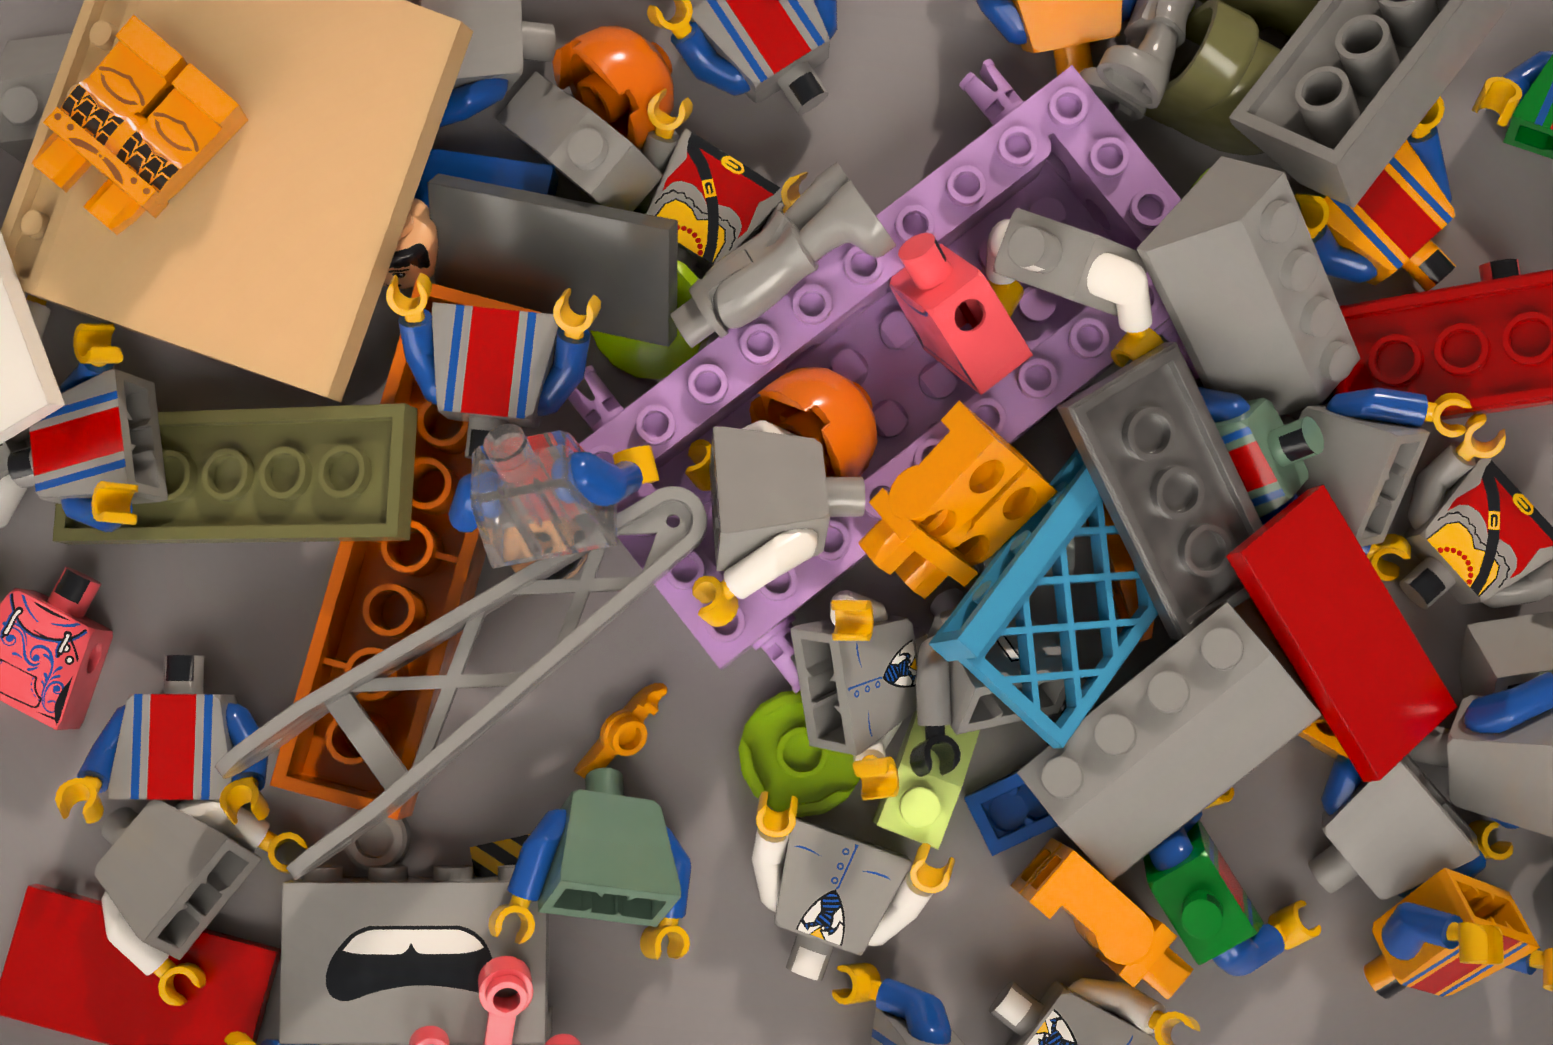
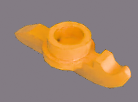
(623, 730)

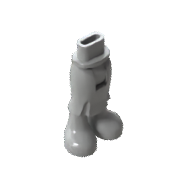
(1138, 73)
(780, 256)

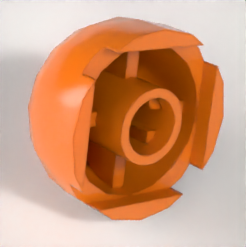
(616, 77)
(823, 407)

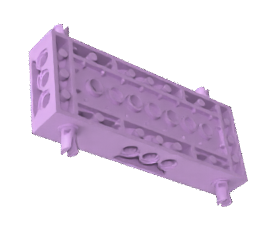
(1044, 155)

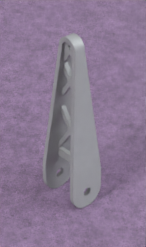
(339, 698)

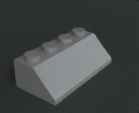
(1359, 86)
(1250, 289)
(1169, 743)

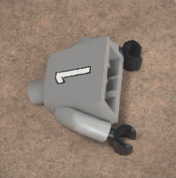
(955, 697)

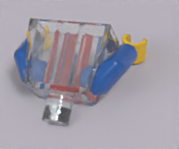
(545, 495)

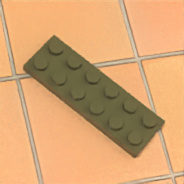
(275, 478)

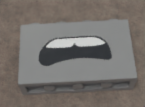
(400, 955)

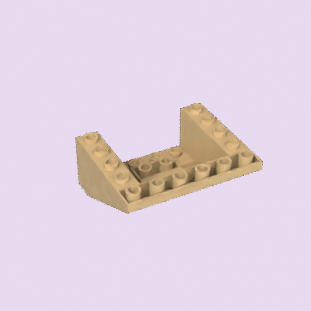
(293, 220)

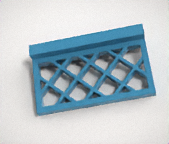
(1004, 594)

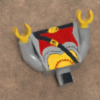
(707, 190)
(1476, 531)

